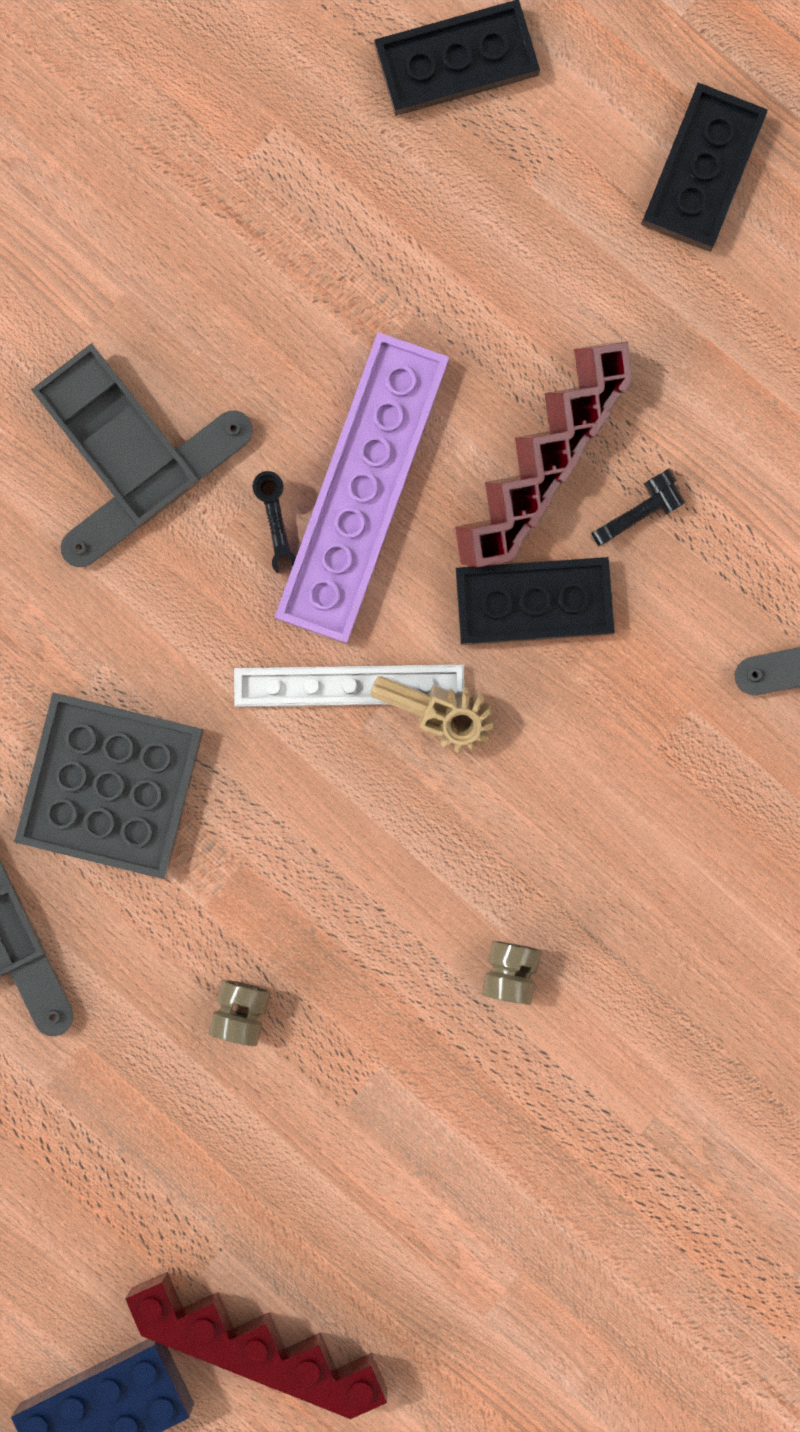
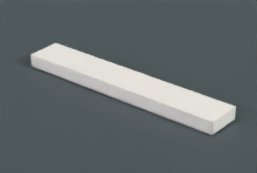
(335, 684)

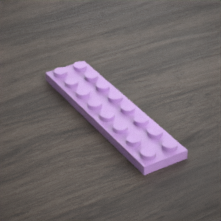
(362, 488)

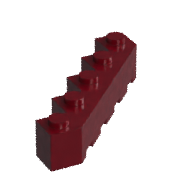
(548, 456)
(255, 1350)

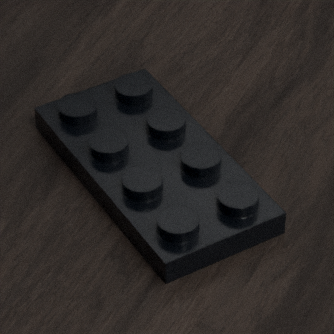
(457, 57)
(704, 167)
(534, 601)

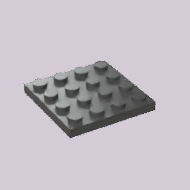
(109, 785)

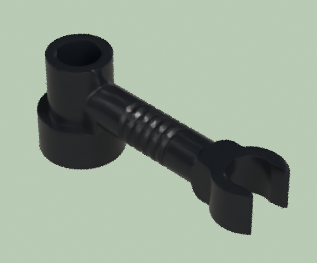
(663, 495)
(273, 511)

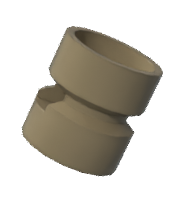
(511, 972)
(236, 1026)

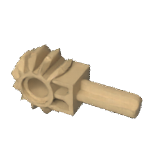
(439, 709)

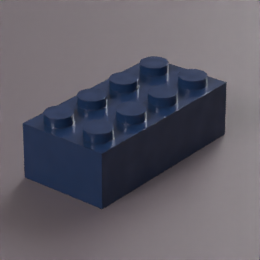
(122, 1394)

